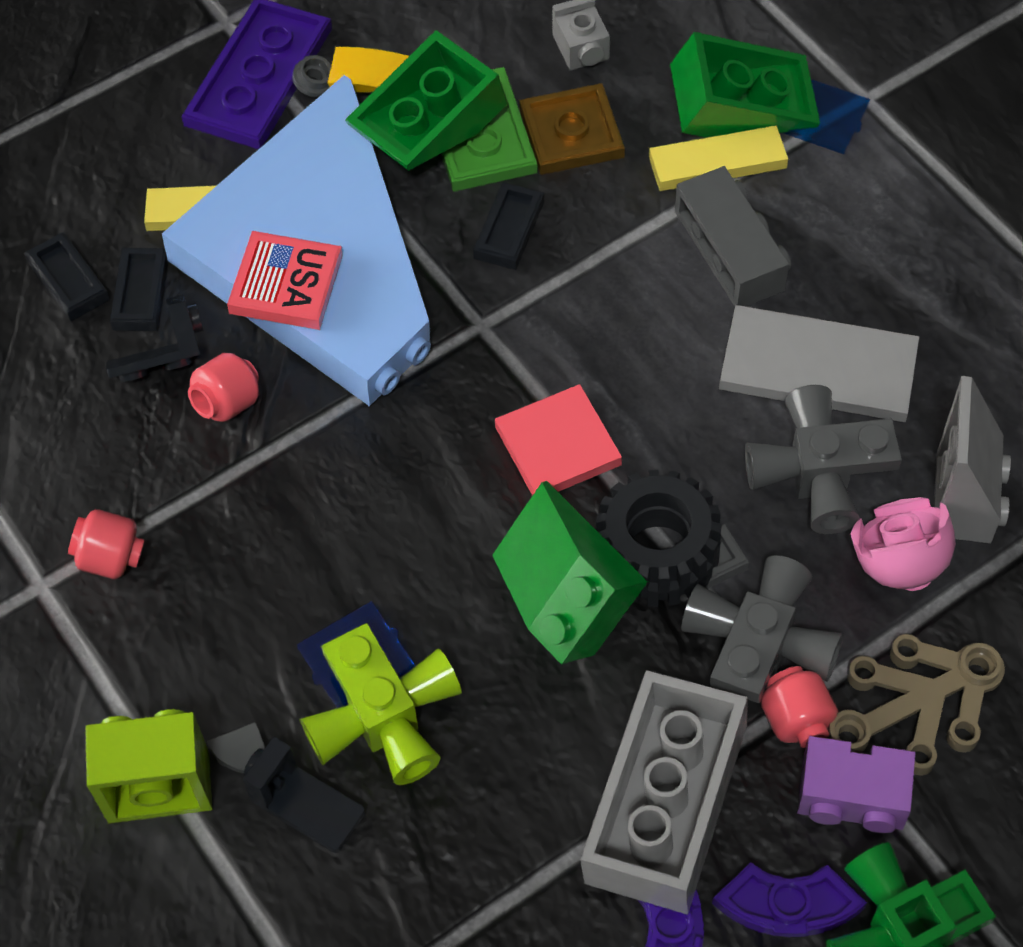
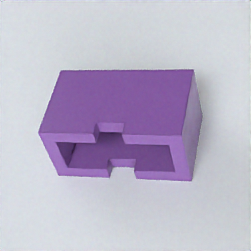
(856, 785)

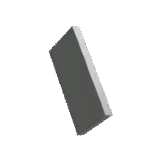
(780, 352)

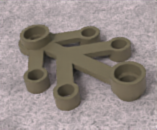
(923, 695)

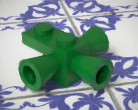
(913, 915)

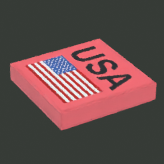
(285, 280)

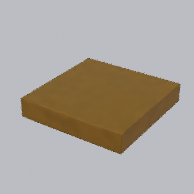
(571, 129)

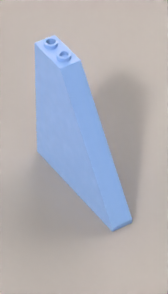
(323, 187)

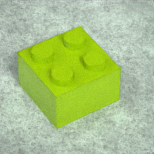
(148, 766)

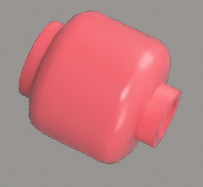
(223, 387)
(105, 544)
(798, 705)

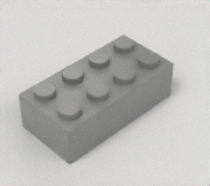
(665, 792)

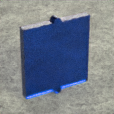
(839, 118)
(386, 637)

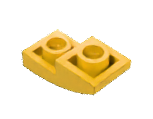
(364, 66)

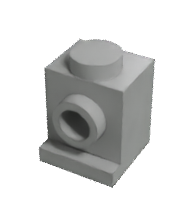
(580, 33)

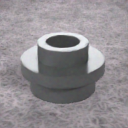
(315, 67)

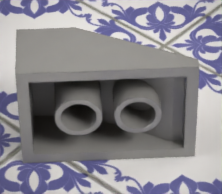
(972, 467)

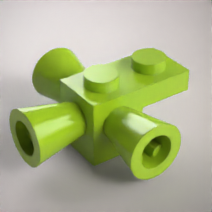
(380, 704)

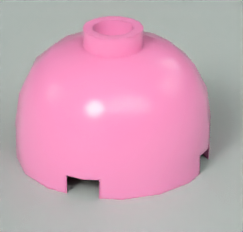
(905, 543)

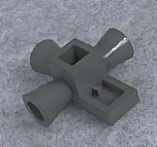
(824, 457)
(762, 631)

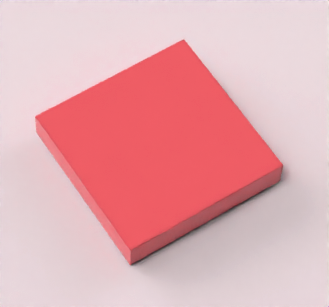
(558, 440)

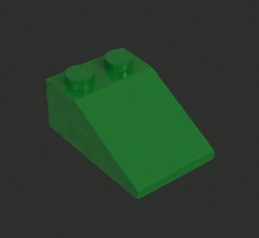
(741, 87)
(429, 103)
(565, 576)

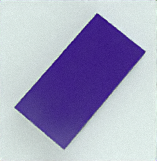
(254, 73)

